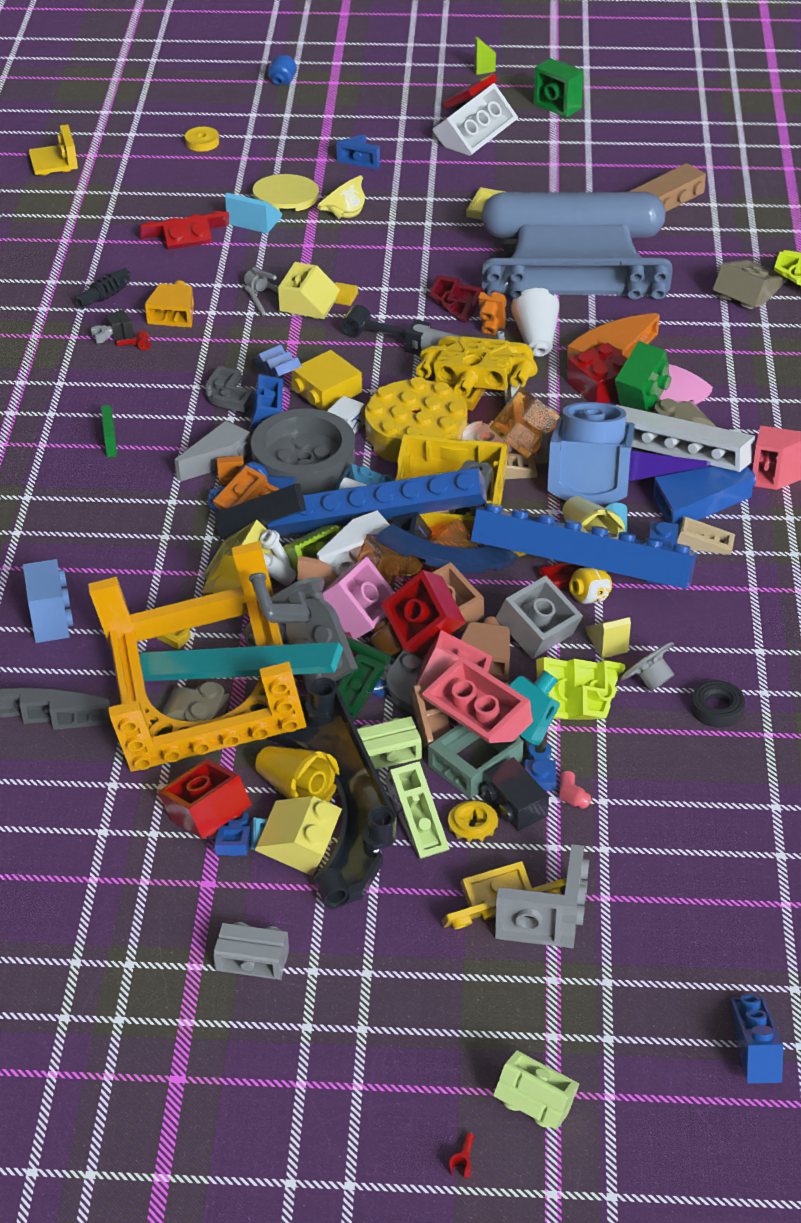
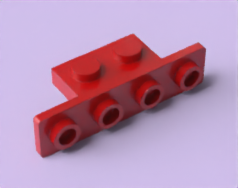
(185, 231)

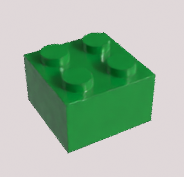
(558, 87)
(643, 377)

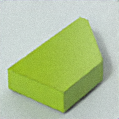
(484, 58)

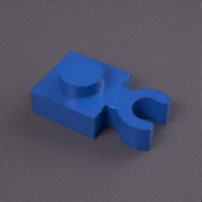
(542, 768)
(234, 837)

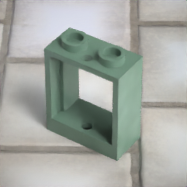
(463, 776)

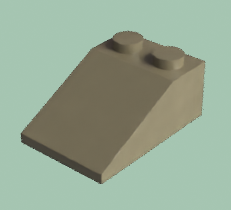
(747, 283)

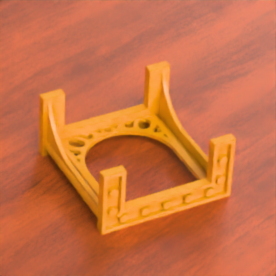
(188, 739)

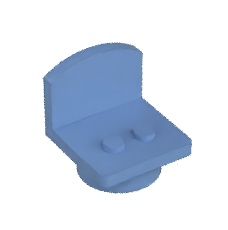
(591, 453)

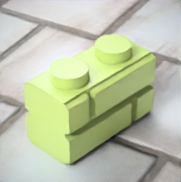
(392, 742)
(536, 1090)

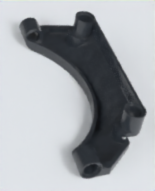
(366, 809)

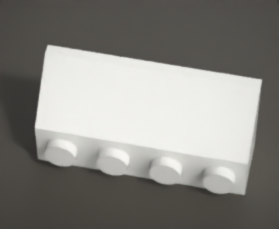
(476, 122)

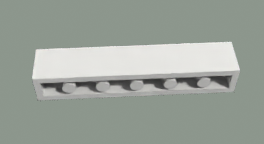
(691, 439)

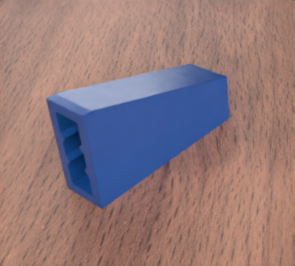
(701, 492)

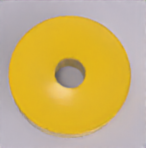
(202, 139)

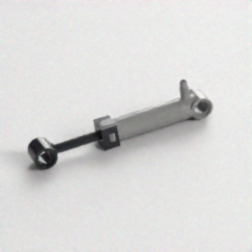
(416, 337)

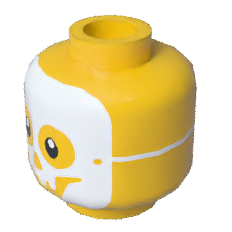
(590, 585)

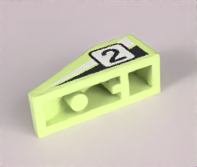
(416, 809)

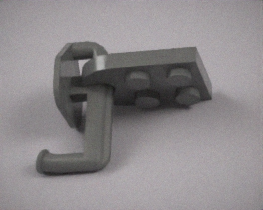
(305, 619)

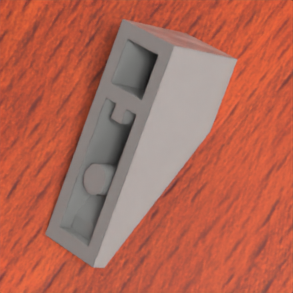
(202, 457)

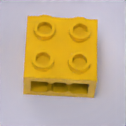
(326, 380)

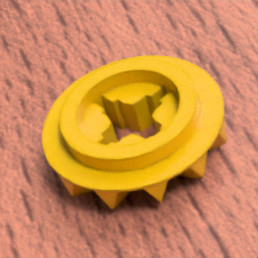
(462, 815)

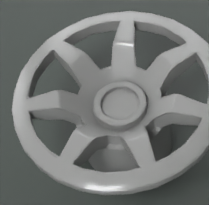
(652, 668)

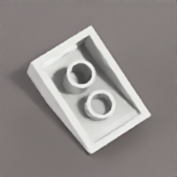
(346, 545)

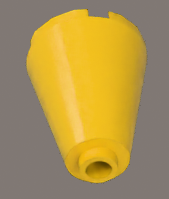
(298, 772)

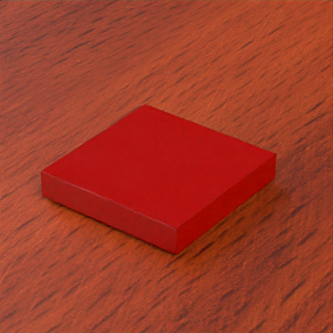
(469, 91)

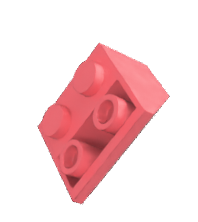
(777, 457)
(444, 653)

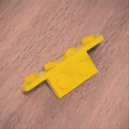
(483, 888)

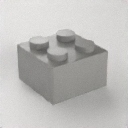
(539, 617)

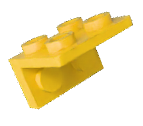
(55, 158)

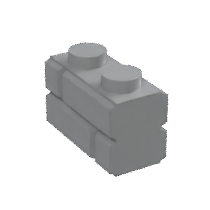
(251, 950)

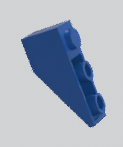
(757, 1040)

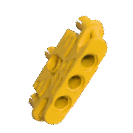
(478, 363)

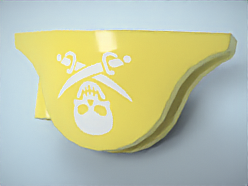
(346, 200)

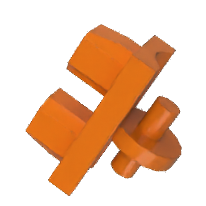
(492, 312)

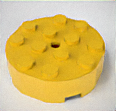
(413, 409)

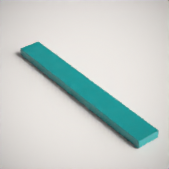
(239, 661)

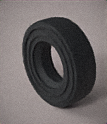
(721, 690)

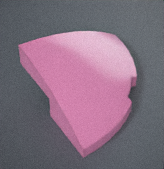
(686, 386)

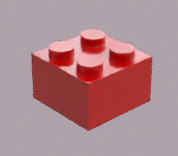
(595, 373)
(422, 611)
(205, 798)

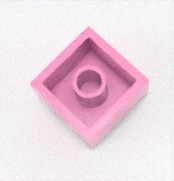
(358, 597)

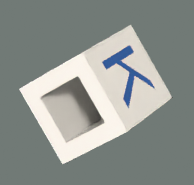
(351, 411)

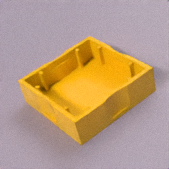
(435, 455)

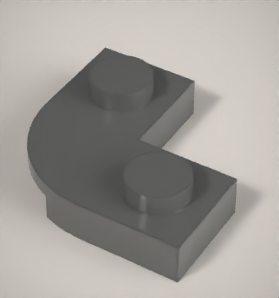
(223, 390)
(401, 677)

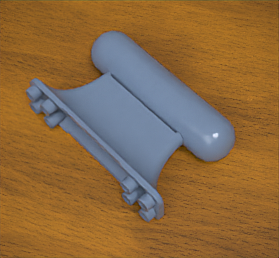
(575, 244)

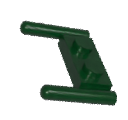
(360, 683)

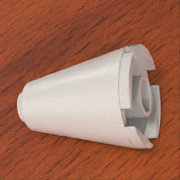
(536, 318)

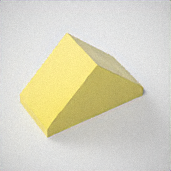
(610, 637)

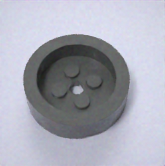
(295, 435)

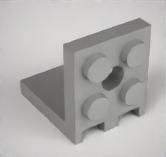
(553, 913)

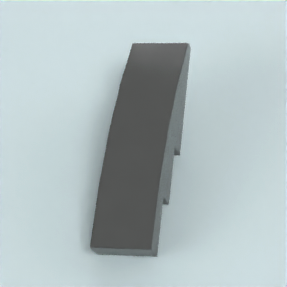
(61, 707)

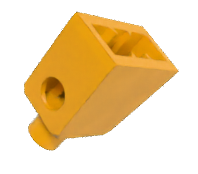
(171, 305)

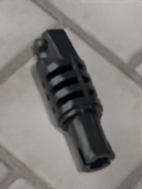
(104, 288)

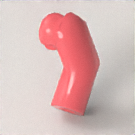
(572, 793)

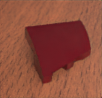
(456, 297)

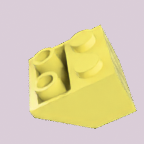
(307, 291)

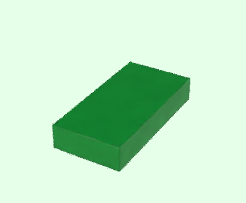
(109, 431)

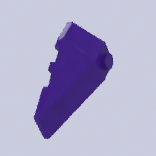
(654, 465)

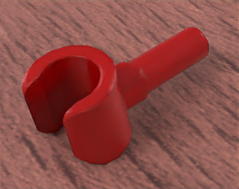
(141, 339)
(462, 1157)

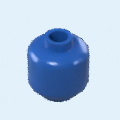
(282, 70)

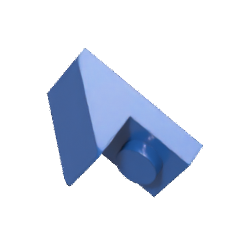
(358, 153)

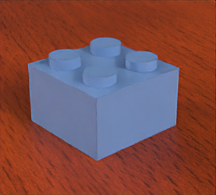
(47, 600)

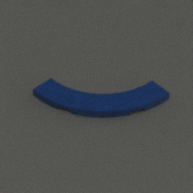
(437, 555)

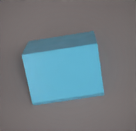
(251, 213)

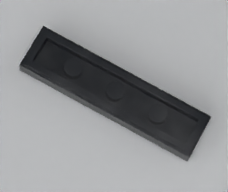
(265, 509)

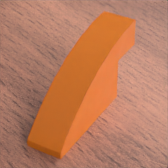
(621, 334)

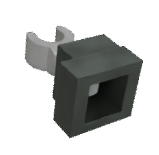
(118, 327)

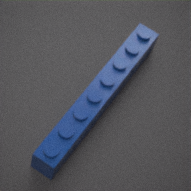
(391, 499)
(584, 546)

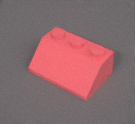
(480, 702)

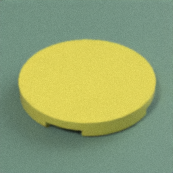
(287, 191)

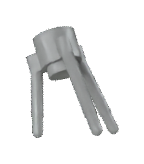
(257, 281)

